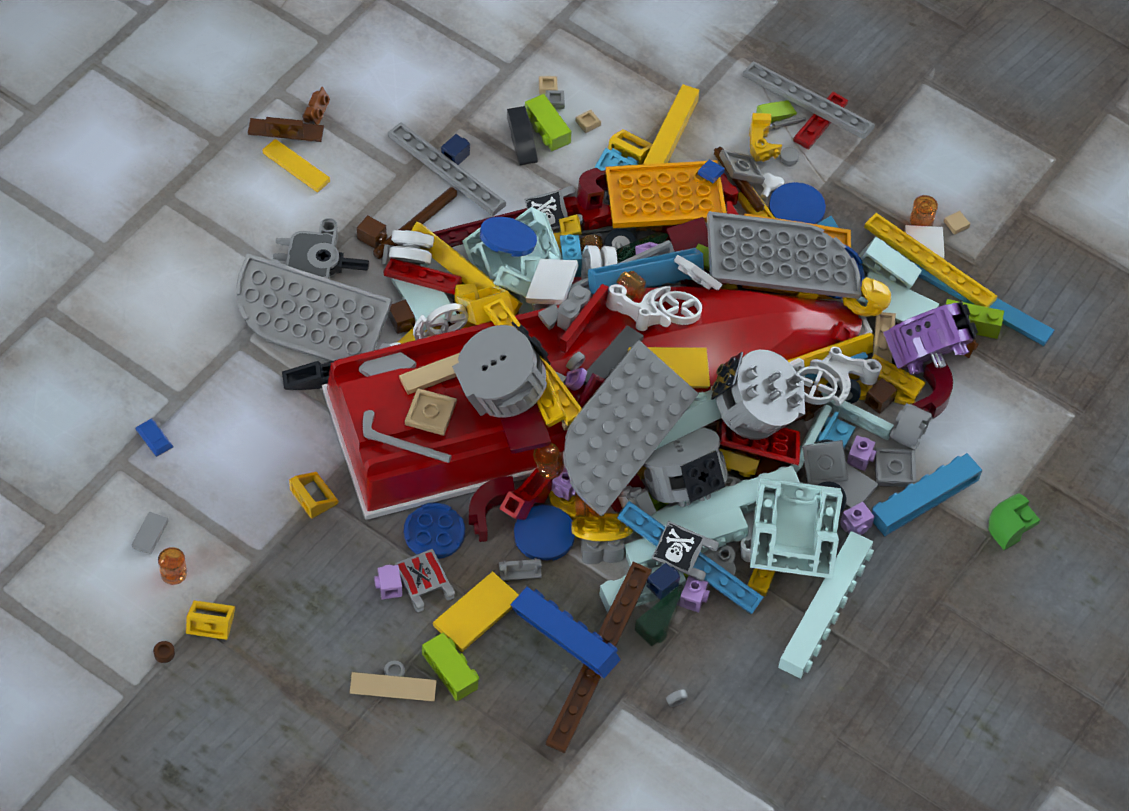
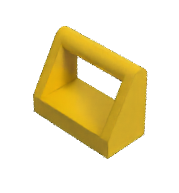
(627, 149)
(307, 502)
(209, 625)

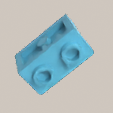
(613, 158)
(571, 250)
(836, 430)

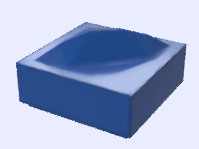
(711, 171)

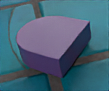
(575, 378)

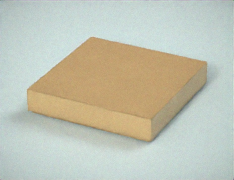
(430, 411)

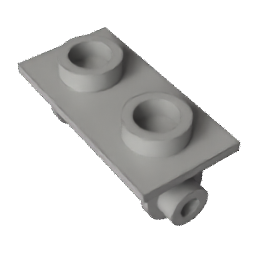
(520, 569)

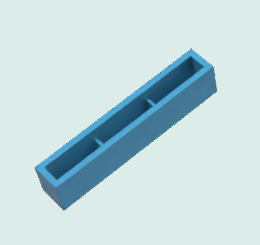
(654, 269)
(925, 494)

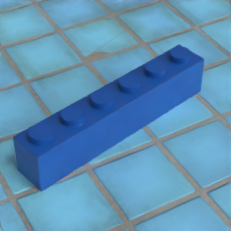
(566, 632)

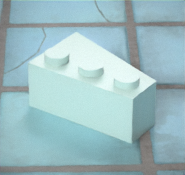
(888, 263)

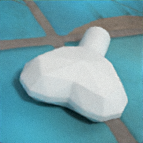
(770, 184)

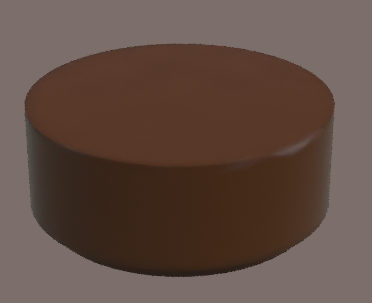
(164, 651)

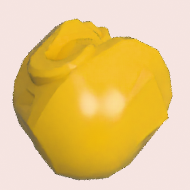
(877, 296)

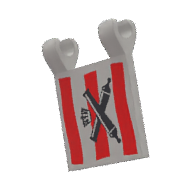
(423, 575)

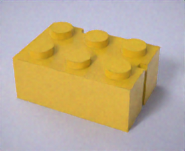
(475, 307)

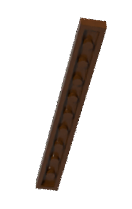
(587, 679)

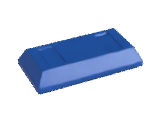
(154, 437)

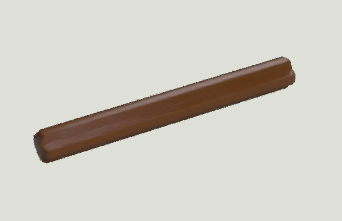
(744, 187)

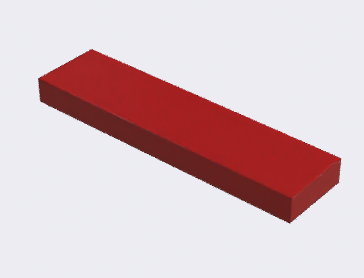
(817, 125)
(422, 276)
(583, 318)

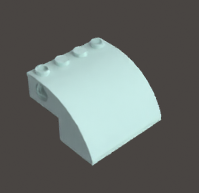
(490, 261)
(795, 528)

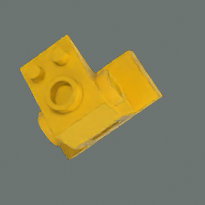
(758, 129)

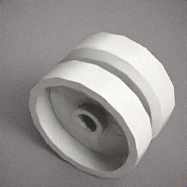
(412, 244)
(595, 258)

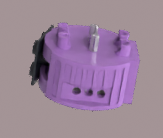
(931, 337)

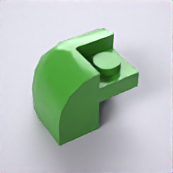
(1011, 520)

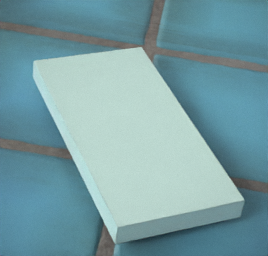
(421, 299)
(903, 300)

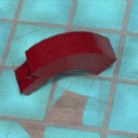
(591, 189)
(942, 384)
(484, 499)

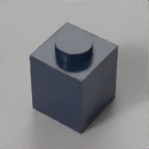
(456, 149)
(663, 581)

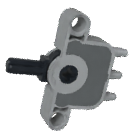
(318, 252)

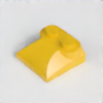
(740, 460)

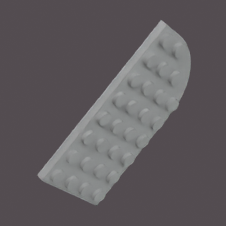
(779, 256)
(309, 310)
(623, 425)

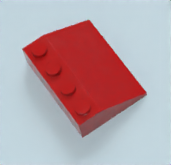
(781, 445)

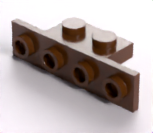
(285, 129)

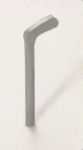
(369, 433)

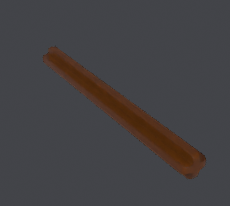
(421, 217)

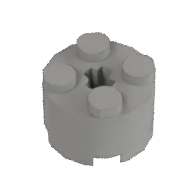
(910, 426)

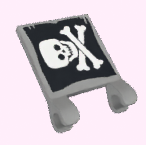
(553, 205)
(681, 549)

